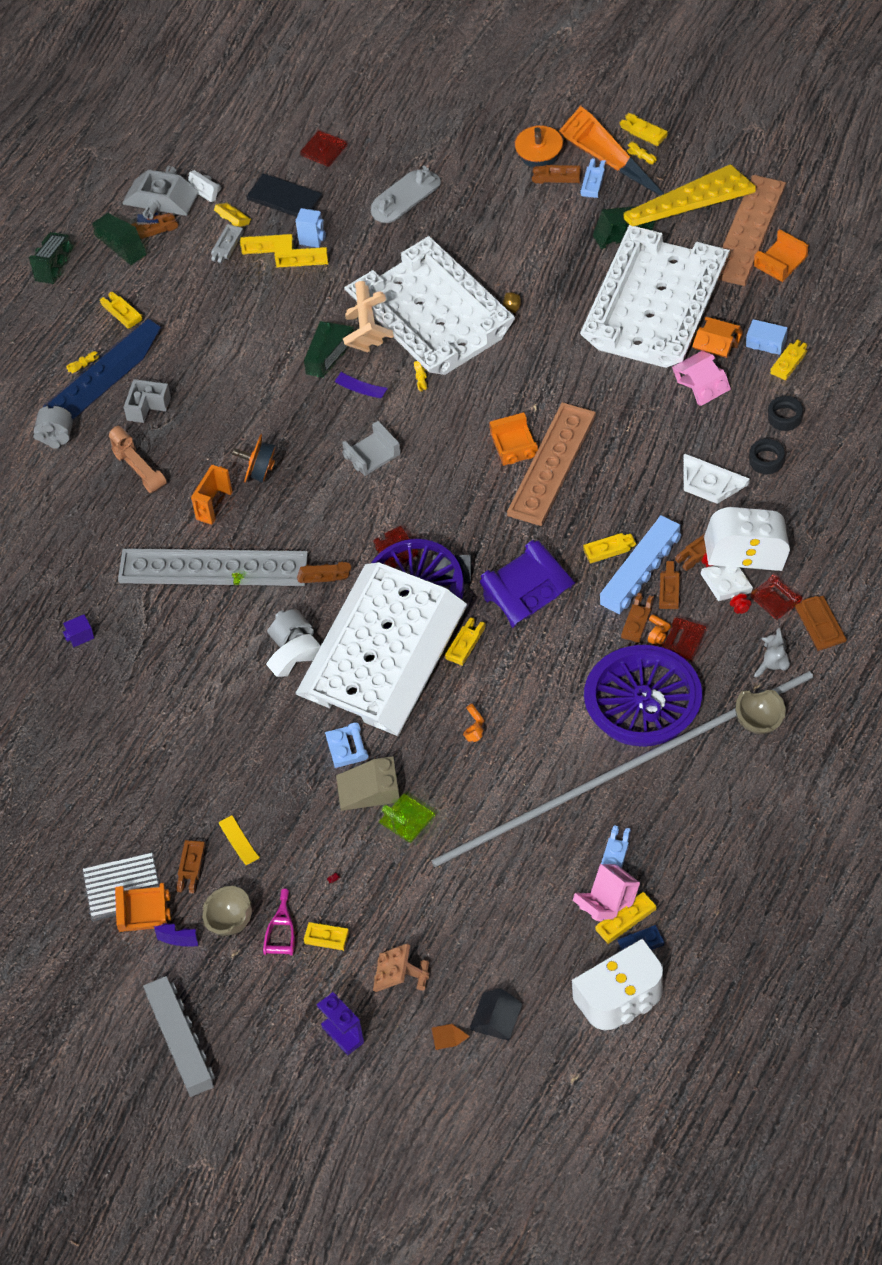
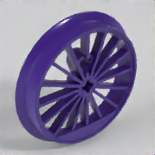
(629, 660)

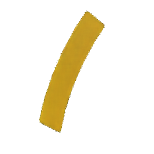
(238, 840)

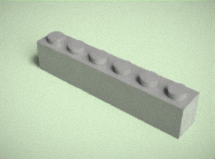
(178, 1036)

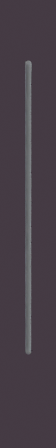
(605, 777)

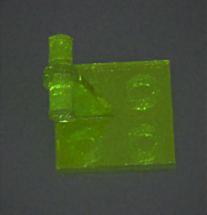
(406, 818)

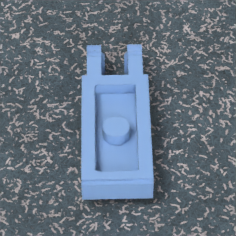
(593, 179)
(616, 849)

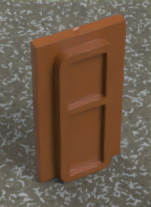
(820, 622)

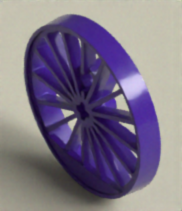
(456, 583)

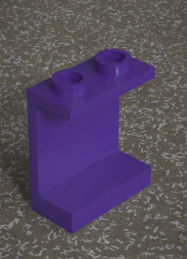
(341, 1024)

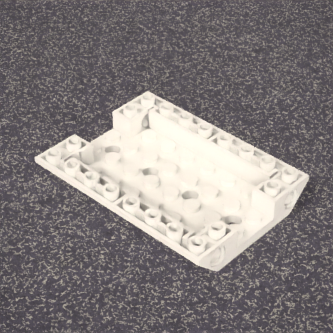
(633, 292)
(447, 297)
(402, 653)

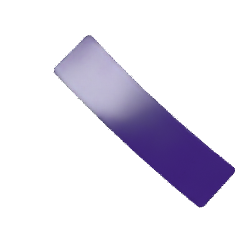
(359, 386)

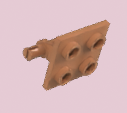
(393, 967)

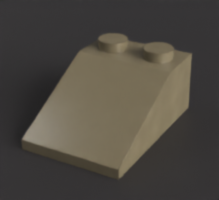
(368, 785)

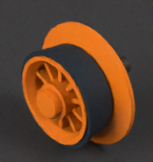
(538, 145)
(259, 461)

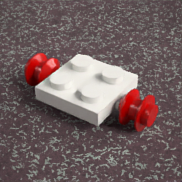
(728, 583)

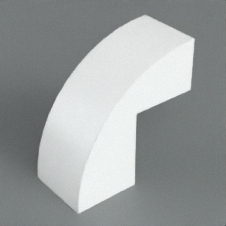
(297, 650)

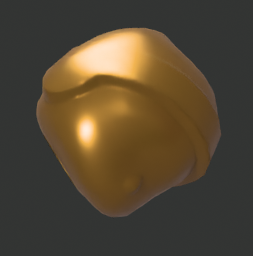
(512, 302)

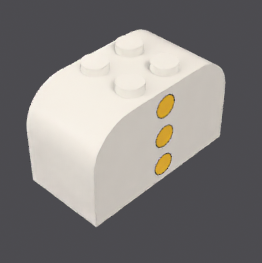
(747, 539)
(619, 987)

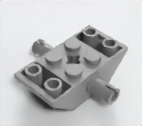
(162, 193)

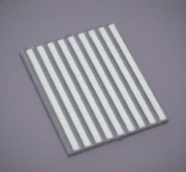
(101, 880)

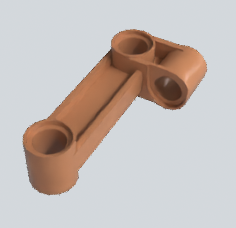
(124, 449)

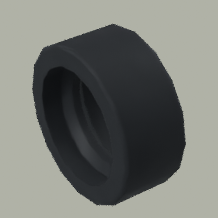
(781, 423)
(766, 467)

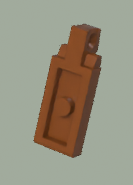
(669, 587)

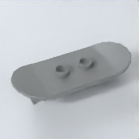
(404, 195)

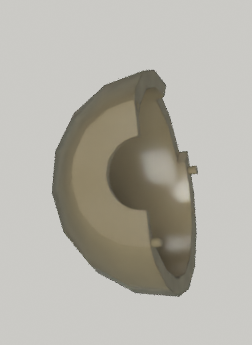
(760, 711)
(227, 911)

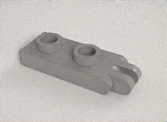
(226, 243)

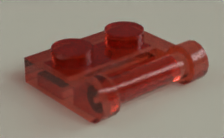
(773, 602)
(689, 640)

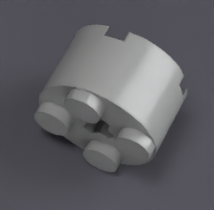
(53, 426)
(288, 626)

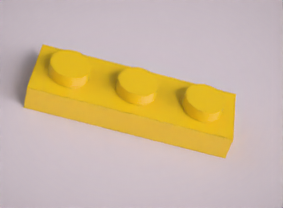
(626, 918)

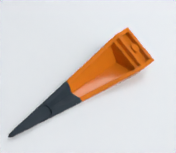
(592, 138)

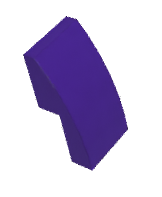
(168, 934)

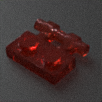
(391, 537)

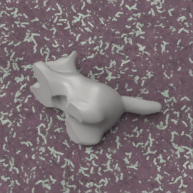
(775, 655)

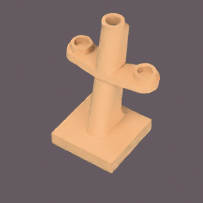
(369, 332)

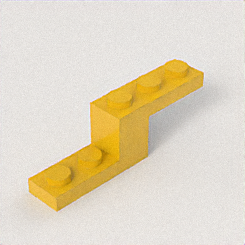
(284, 250)

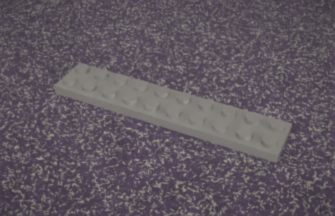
(211, 566)

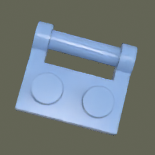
(340, 747)

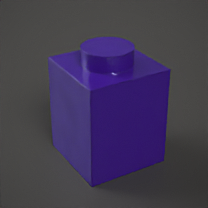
(78, 631)

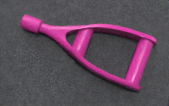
(277, 920)

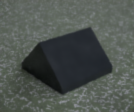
(465, 561)
(496, 1014)

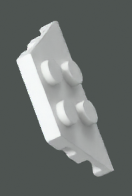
(710, 480)

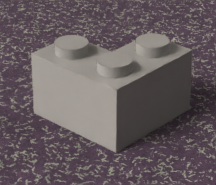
(145, 396)

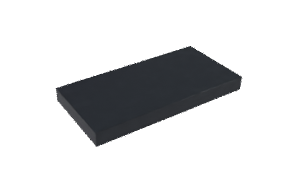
(283, 195)

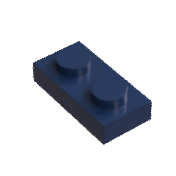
(650, 936)

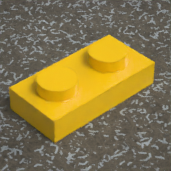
(232, 214)
(326, 936)

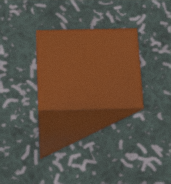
(447, 1036)

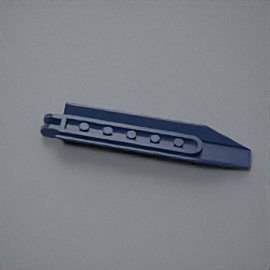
(106, 370)

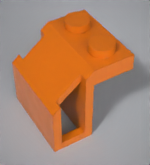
(717, 337)

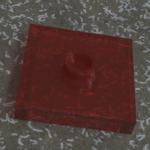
(323, 148)

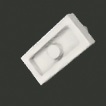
(204, 185)

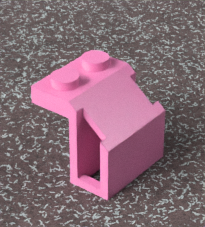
(702, 376)
(610, 893)

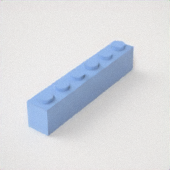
(640, 565)

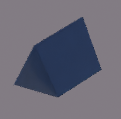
(142, 220)

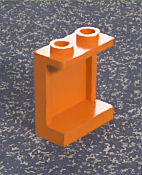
(513, 439)
(141, 908)

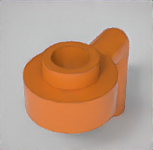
(658, 634)
(475, 731)

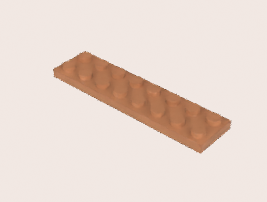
(750, 228)
(551, 464)

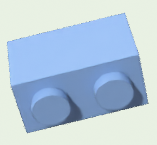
(310, 228)
(766, 337)

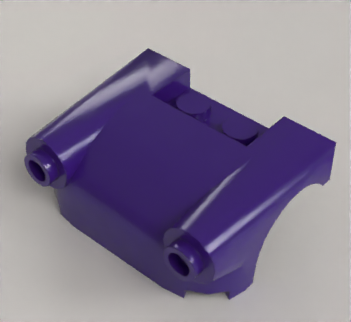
(526, 583)

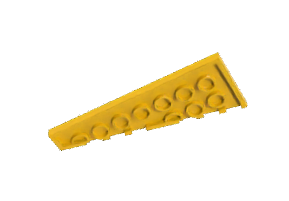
(710, 189)

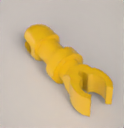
(641, 153)
(83, 361)
(420, 376)

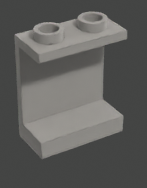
(373, 450)

